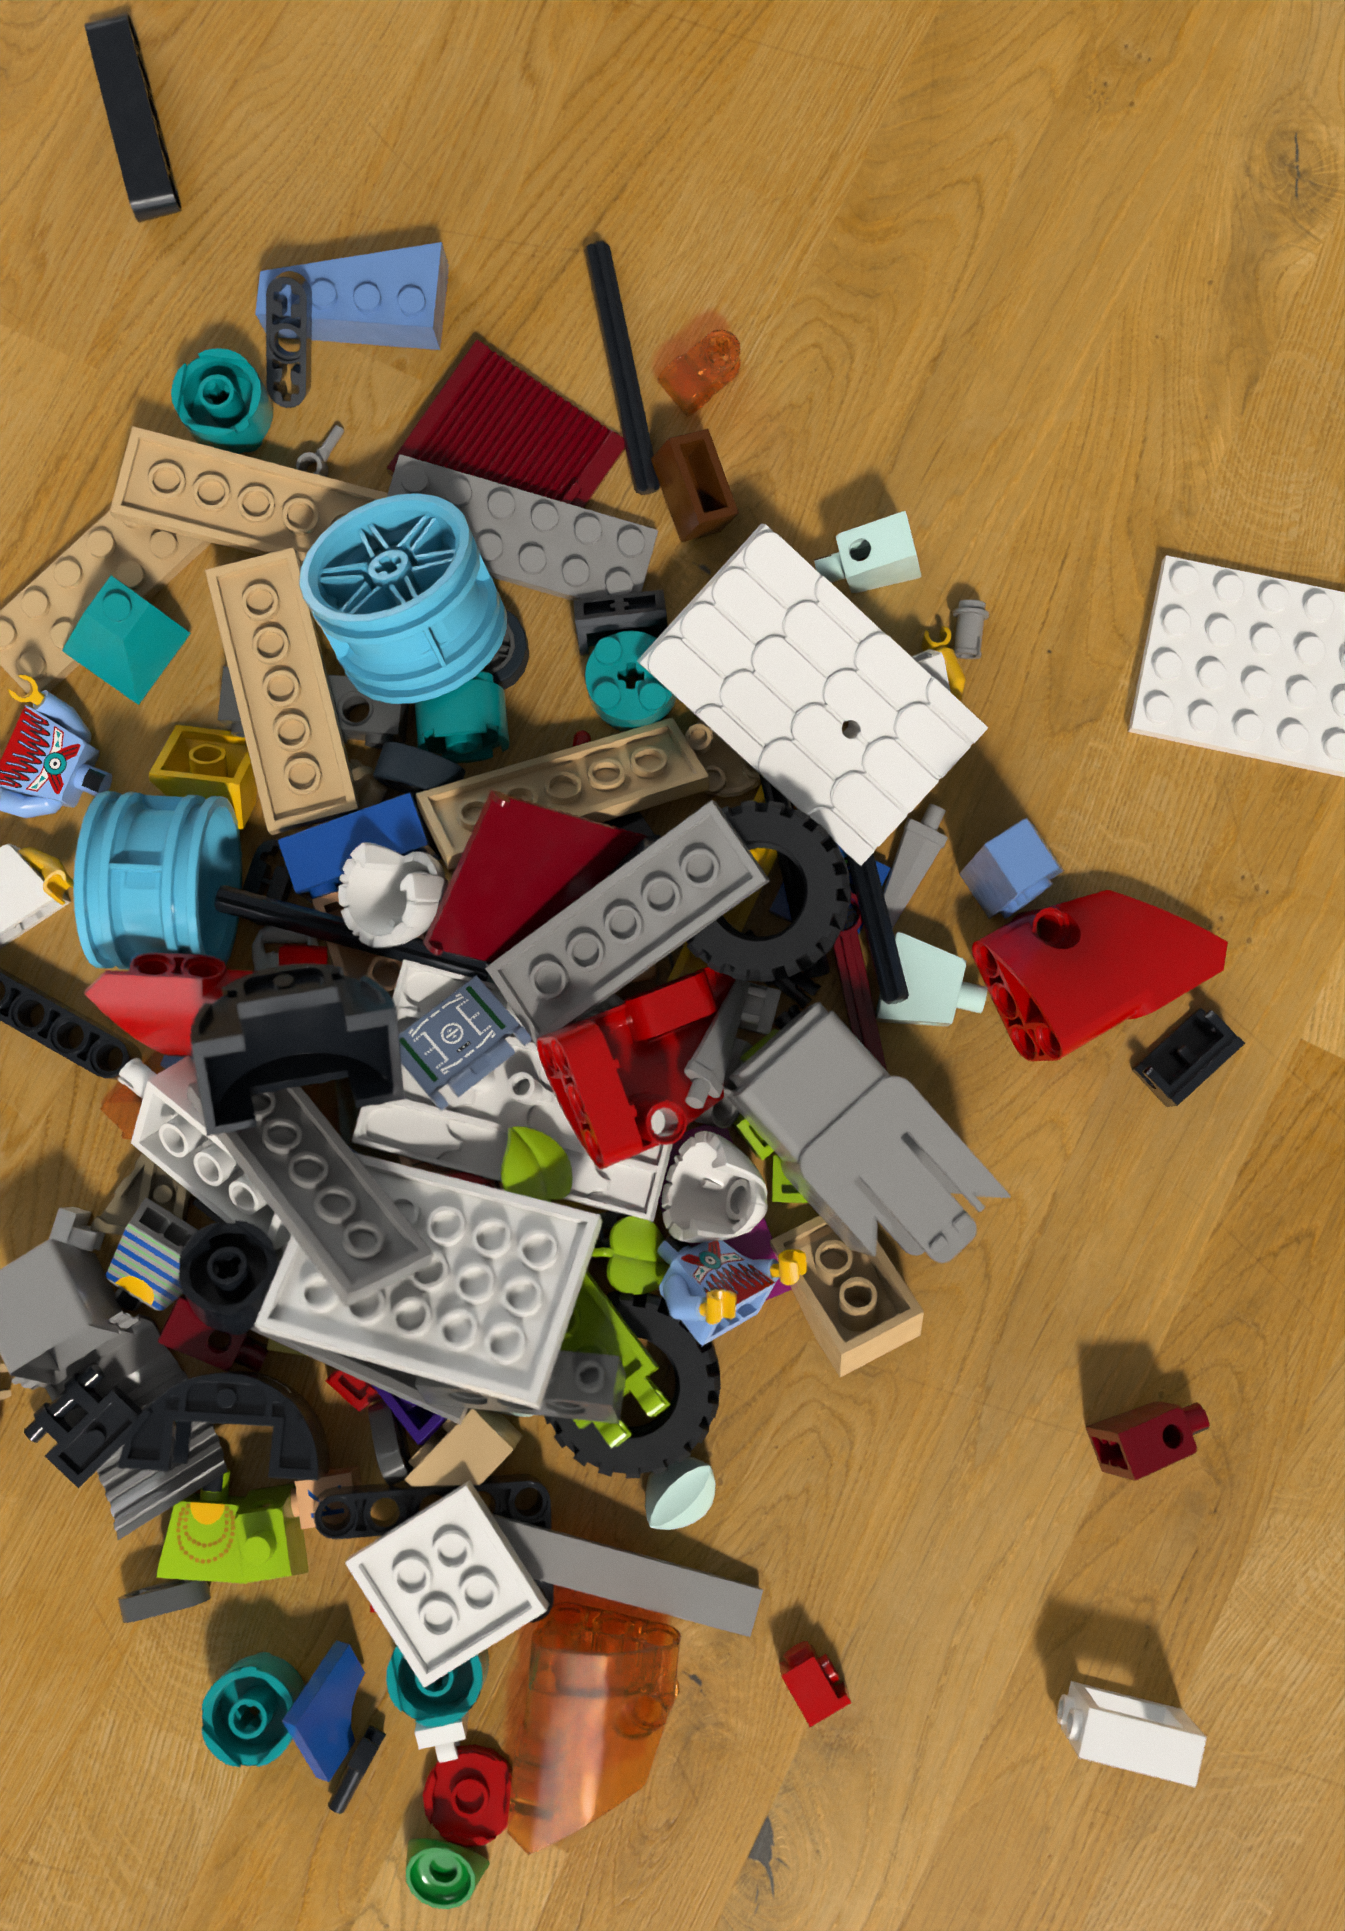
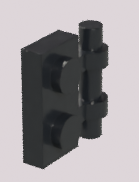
(95, 1437)

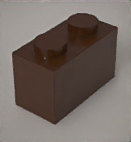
(694, 485)

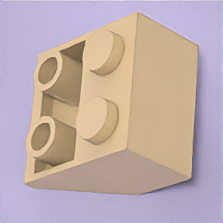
(466, 1452)

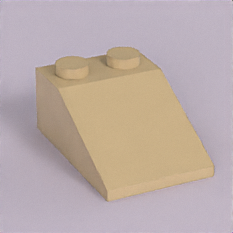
(850, 1298)

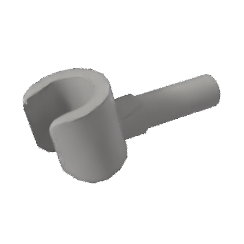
(321, 454)

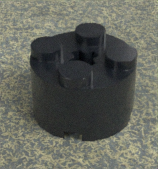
(223, 1251)

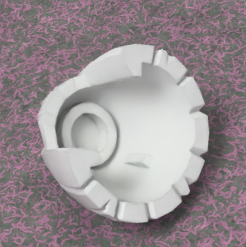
(390, 894)
(712, 1191)

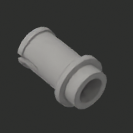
(969, 628)

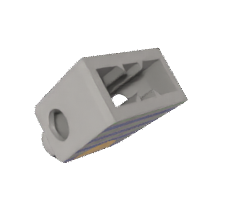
(148, 1258)

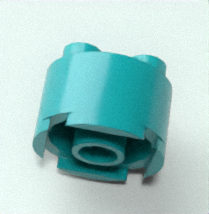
(223, 401)
(605, 679)
(464, 721)
(442, 1700)
(230, 1727)

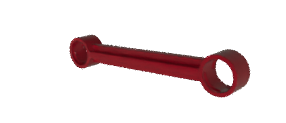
(856, 988)

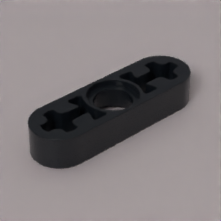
(277, 306)

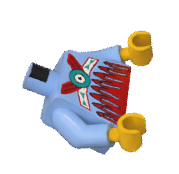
(48, 758)
(718, 1287)

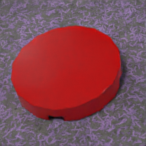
(469, 1796)

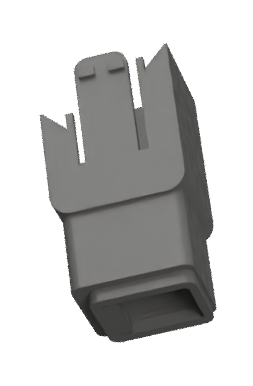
(860, 1140)

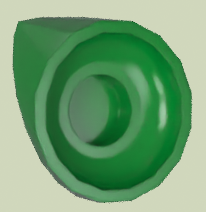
(443, 1872)

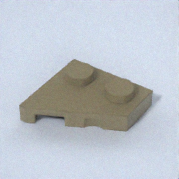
(145, 1181)

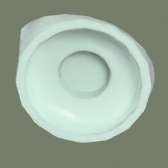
(679, 1494)

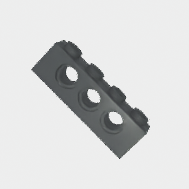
(383, 724)
(579, 1388)

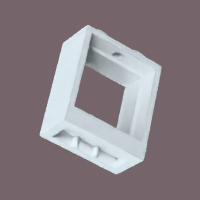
(1131, 1733)

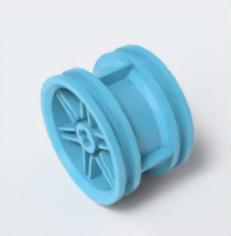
(404, 598)
(153, 875)

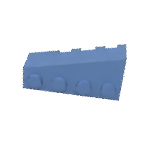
(371, 297)
(1011, 870)

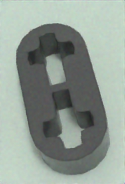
(389, 1443)
(162, 1599)

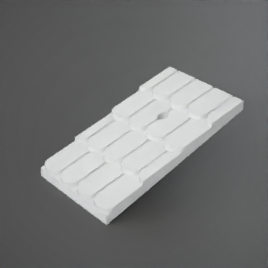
(779, 667)
(474, 1127)

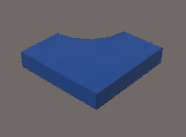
(323, 1711)

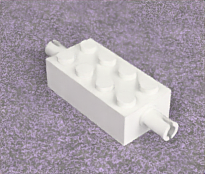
(176, 1140)

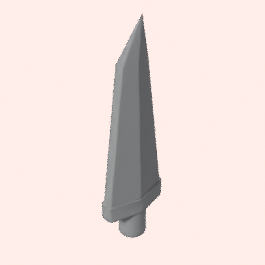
(913, 859)
(713, 1054)

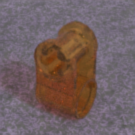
(697, 377)

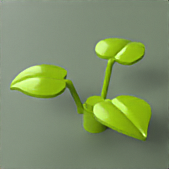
(541, 1170)

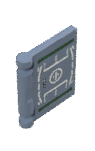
(459, 1041)

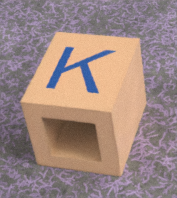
(307, 1491)

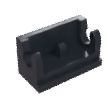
(619, 613)
(1188, 1057)

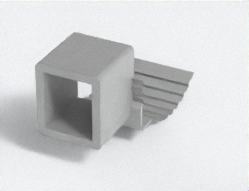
(60, 1320)

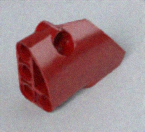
(1090, 969)
(166, 990)
(631, 1063)

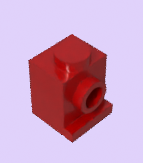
(812, 1683)

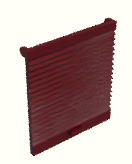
(513, 432)
(520, 874)

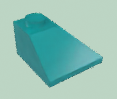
(125, 640)

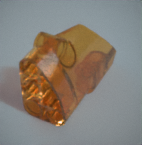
(589, 1718)

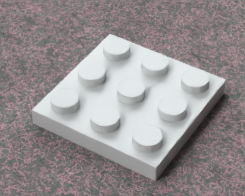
(447, 1583)

